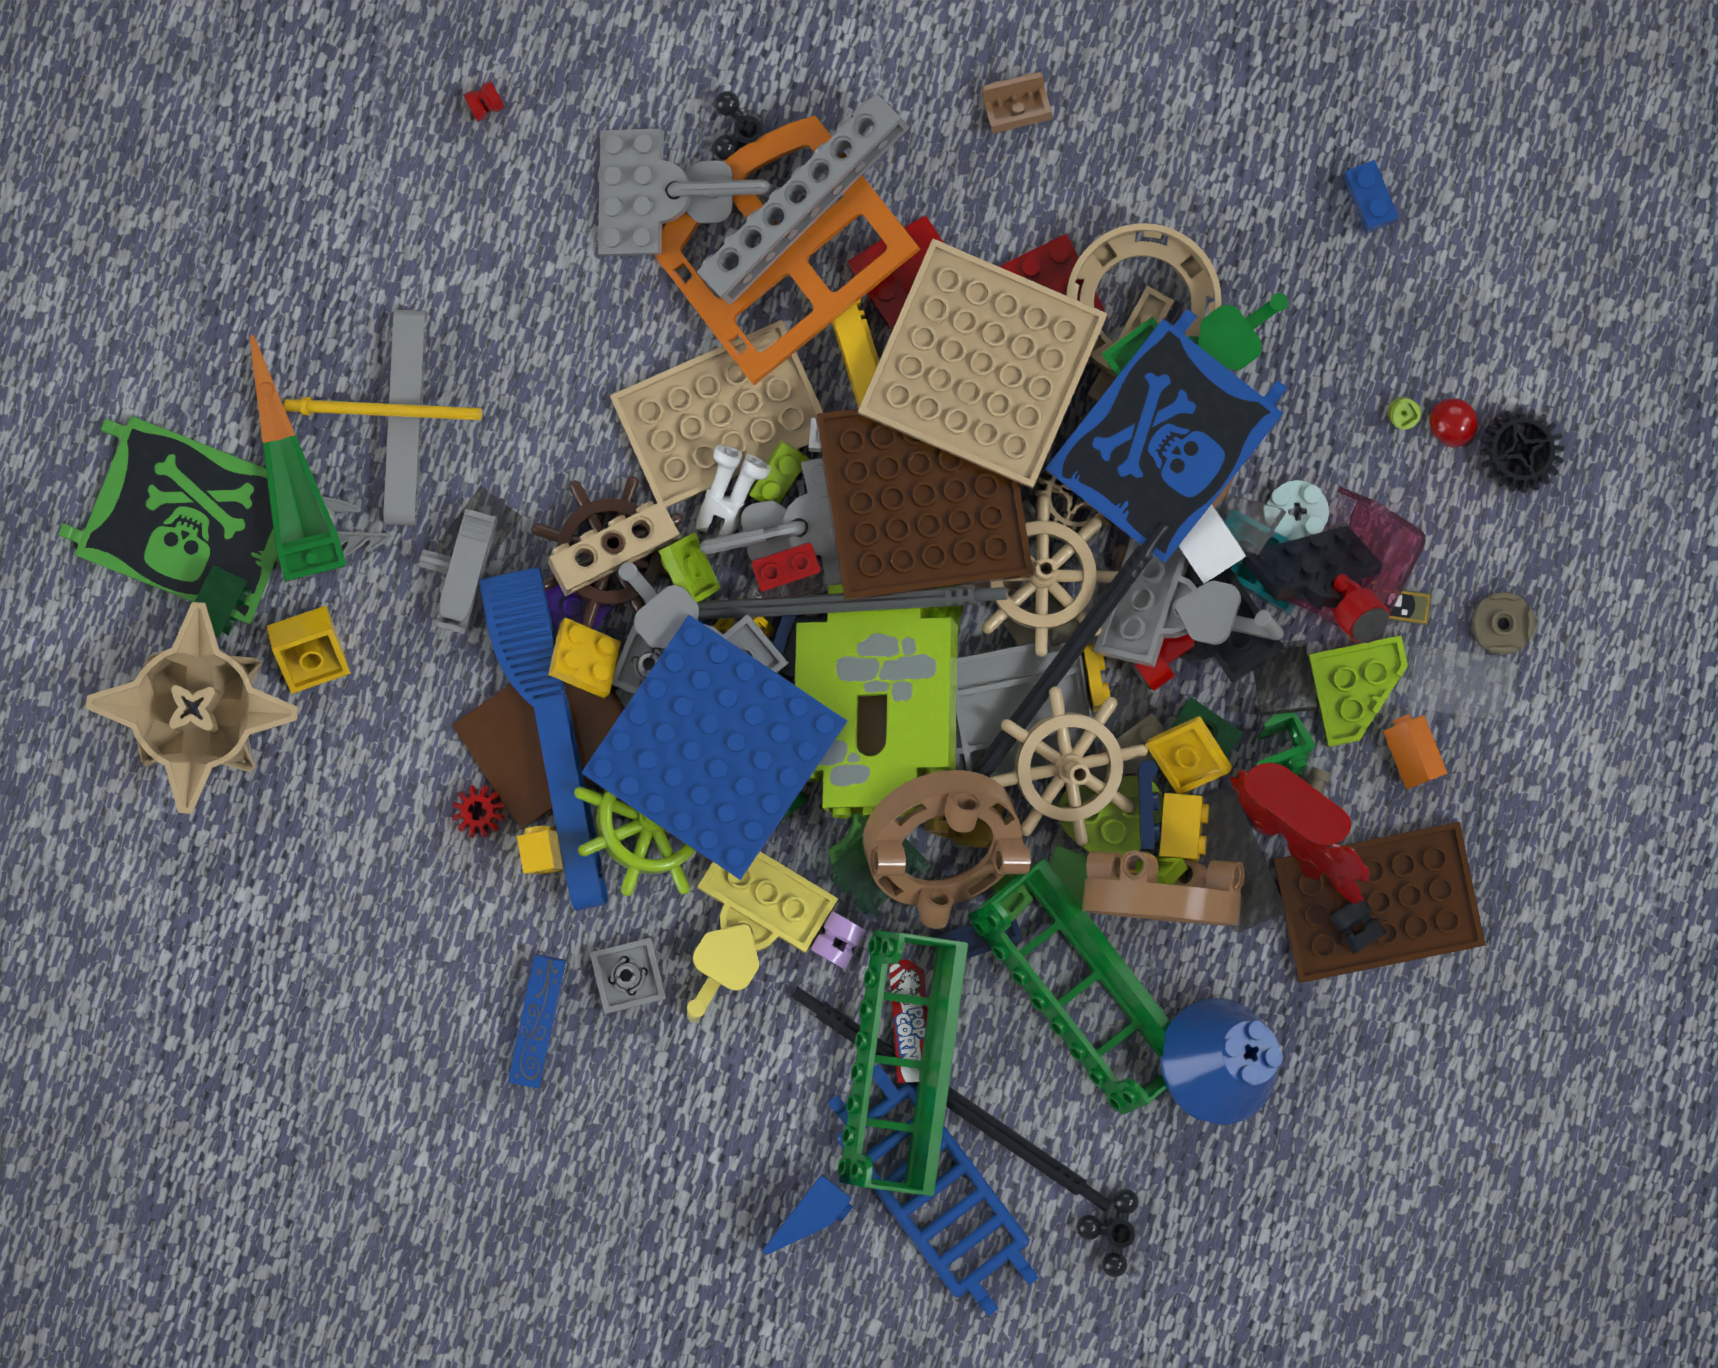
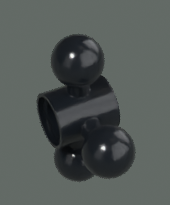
(728, 105)
(1090, 1227)

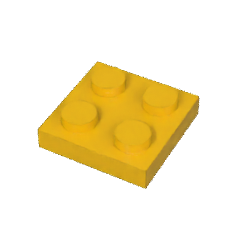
(584, 658)
(1188, 755)

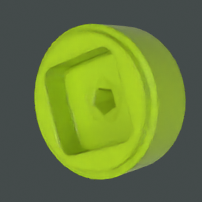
(1404, 413)

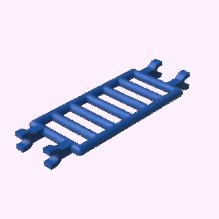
(982, 1191)

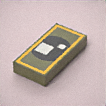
(1412, 608)

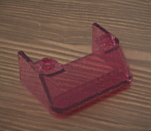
(1390, 540)

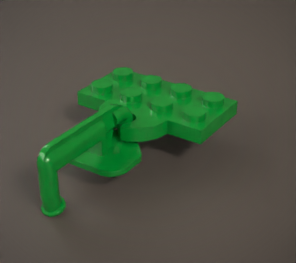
(1222, 335)

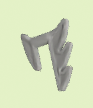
(354, 539)

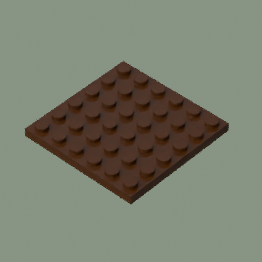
(915, 513)

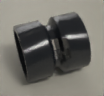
(1350, 915)

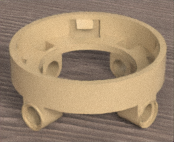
(1119, 244)

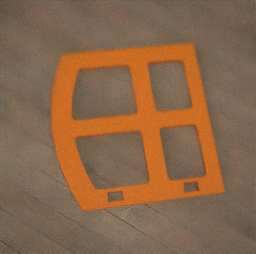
(857, 201)

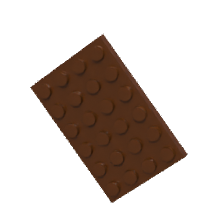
(1415, 889)

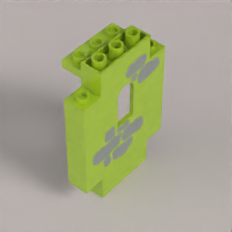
(878, 655)

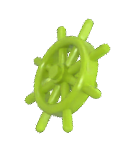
(641, 828)

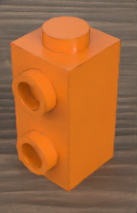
(1414, 750)

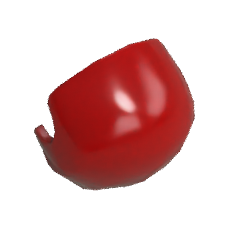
(1453, 422)

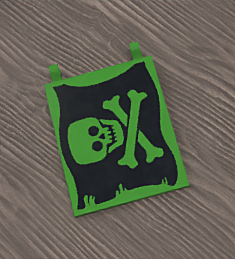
(177, 512)

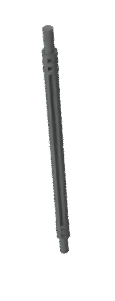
(835, 602)

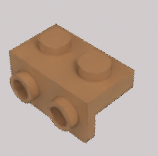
(1016, 102)

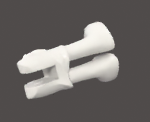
(729, 506)

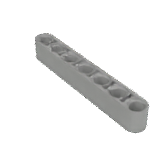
(404, 432)

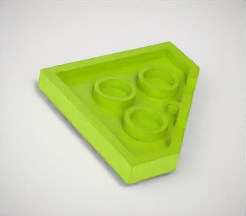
(1354, 685)

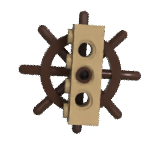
(608, 548)

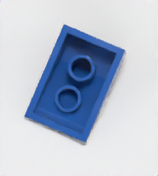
(814, 1212)

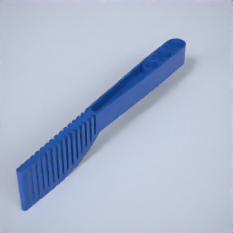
(524, 647)

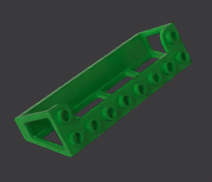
(1106, 966)
(933, 1066)

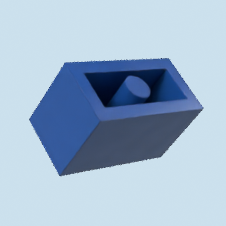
(1370, 196)

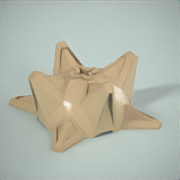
(164, 719)

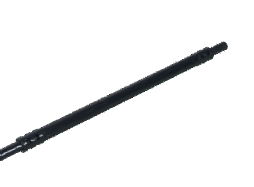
(1072, 650)
(967, 1109)

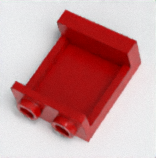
(785, 566)

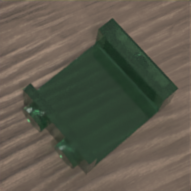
(855, 875)

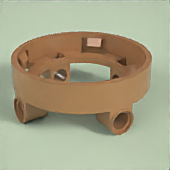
(962, 799)
(1118, 890)

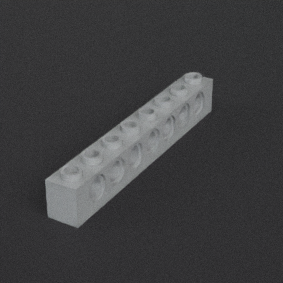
(819, 197)

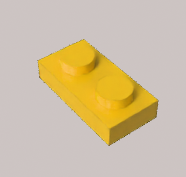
(1093, 665)

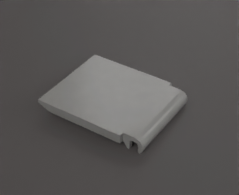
(993, 688)

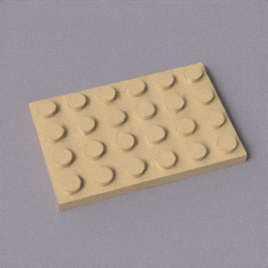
(709, 403)

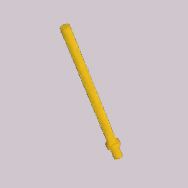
(308, 406)

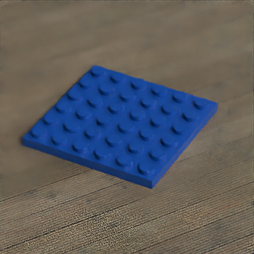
(714, 747)

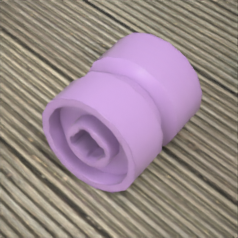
(844, 930)

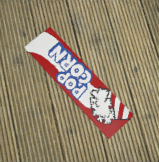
(908, 1018)

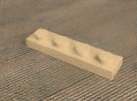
(1150, 304)

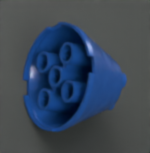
(1220, 1061)

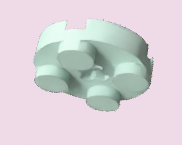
(1310, 499)

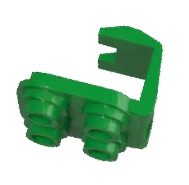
(1294, 758)

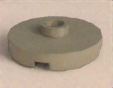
(1515, 611)

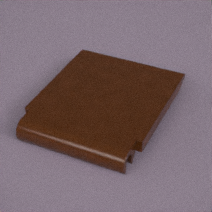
(508, 747)

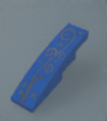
(537, 1021)

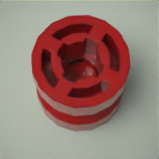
(490, 98)

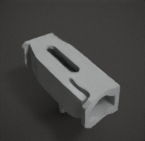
(462, 570)

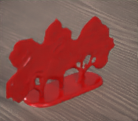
(1309, 821)

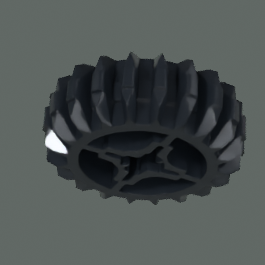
(1526, 464)

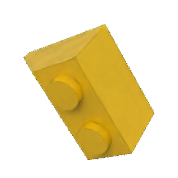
(308, 649)

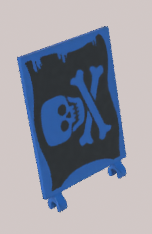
(1165, 437)

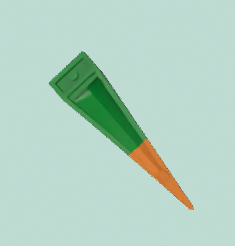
(301, 522)

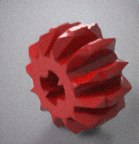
(486, 805)

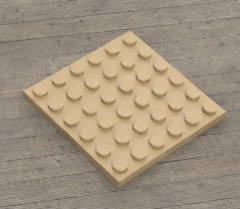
(982, 363)

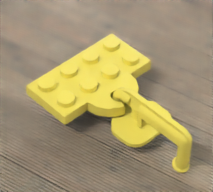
(765, 901)

